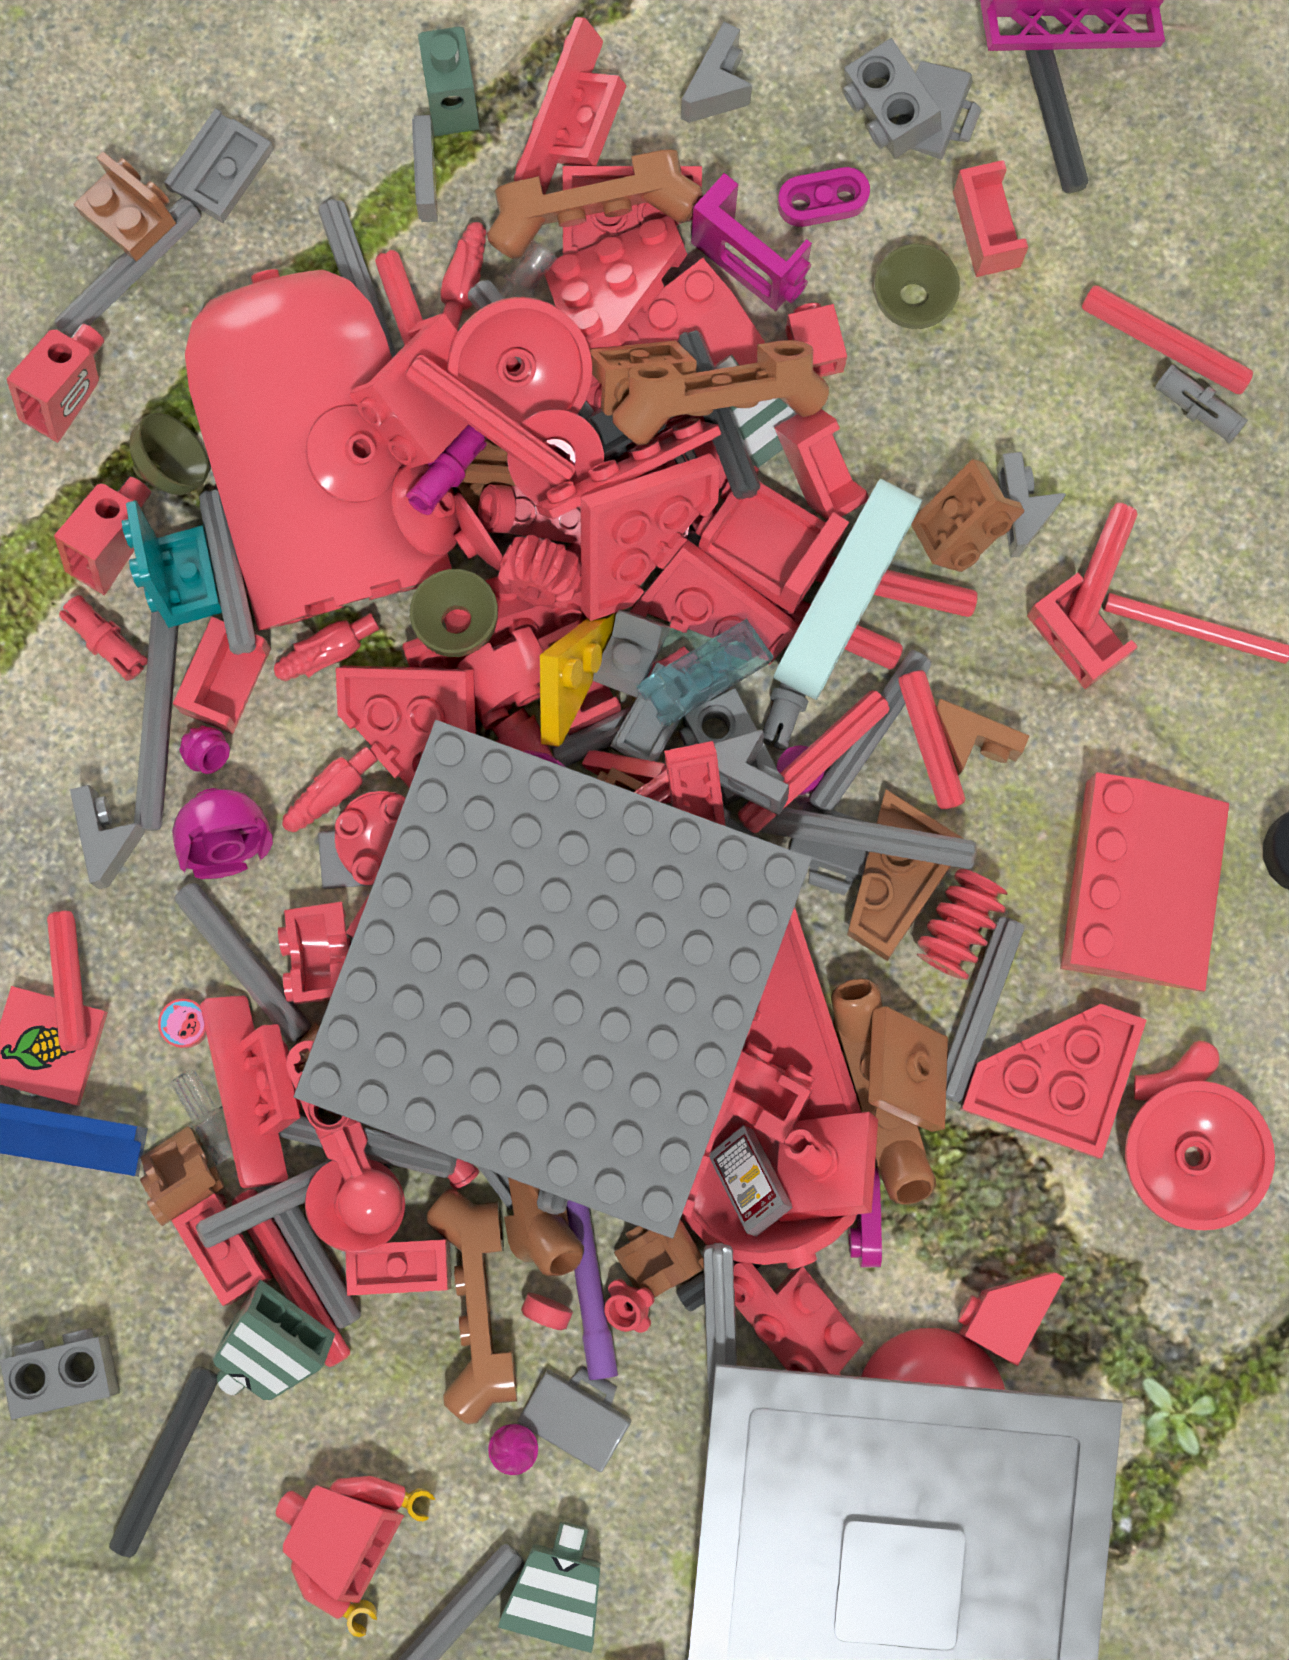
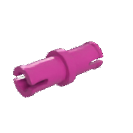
(446, 471)

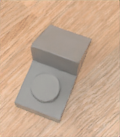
(714, 85)
(1017, 484)
(631, 652)
(759, 785)
(102, 849)

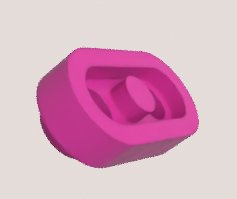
(820, 194)
(866, 1239)

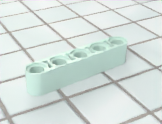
(847, 589)

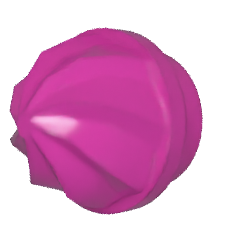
(204, 749)
(513, 1449)

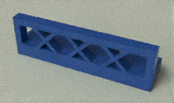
(71, 1139)

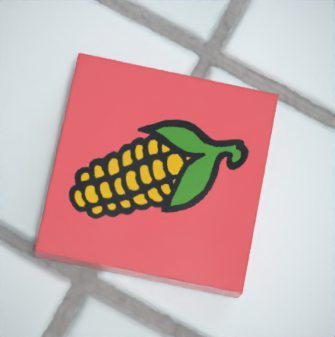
(32, 1053)

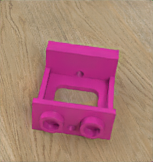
(716, 224)

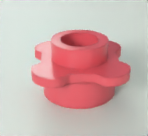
(620, 1314)

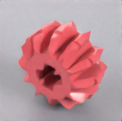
(540, 572)

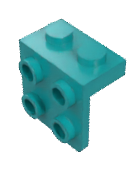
(172, 570)

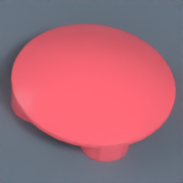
(365, 832)

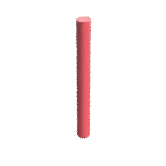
(1197, 628)

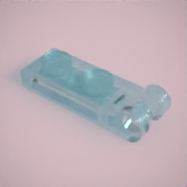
(706, 672)

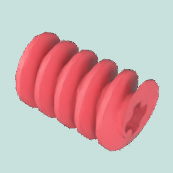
(961, 923)

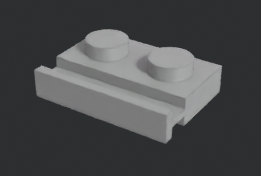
(219, 165)

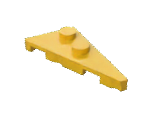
(568, 673)

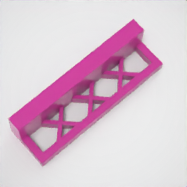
(1064, 12)

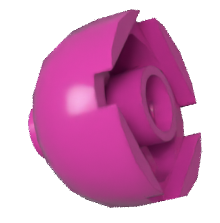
(219, 833)

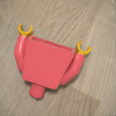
(341, 1540)

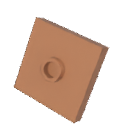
(908, 1069)

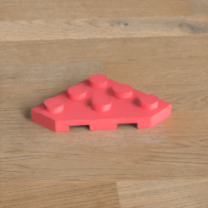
(615, 279)
(638, 528)
(399, 707)
(1061, 1081)

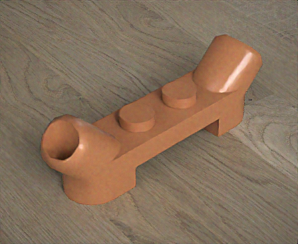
(655, 181)
(661, 391)
(899, 1145)
(540, 1235)
(489, 1374)

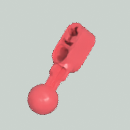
(369, 1198)

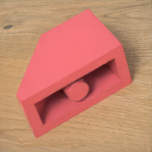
(1009, 1314)

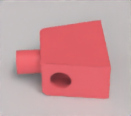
(93, 536)

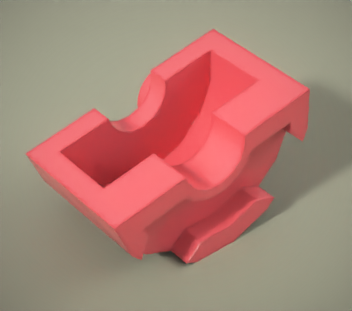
(505, 676)
(317, 949)
(768, 1093)

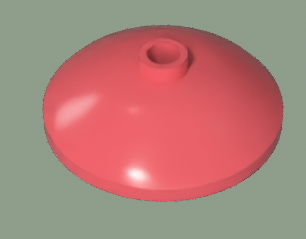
(552, 353)
(1232, 1147)
(934, 1358)

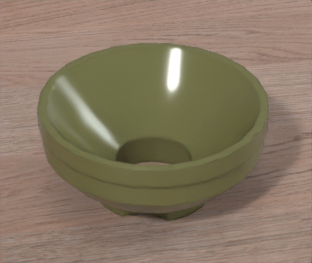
(920, 266)
(173, 449)
(447, 592)

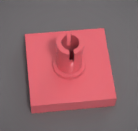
(829, 1166)

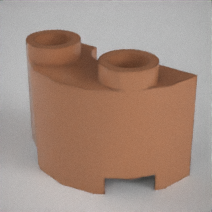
(178, 1176)
(658, 1260)

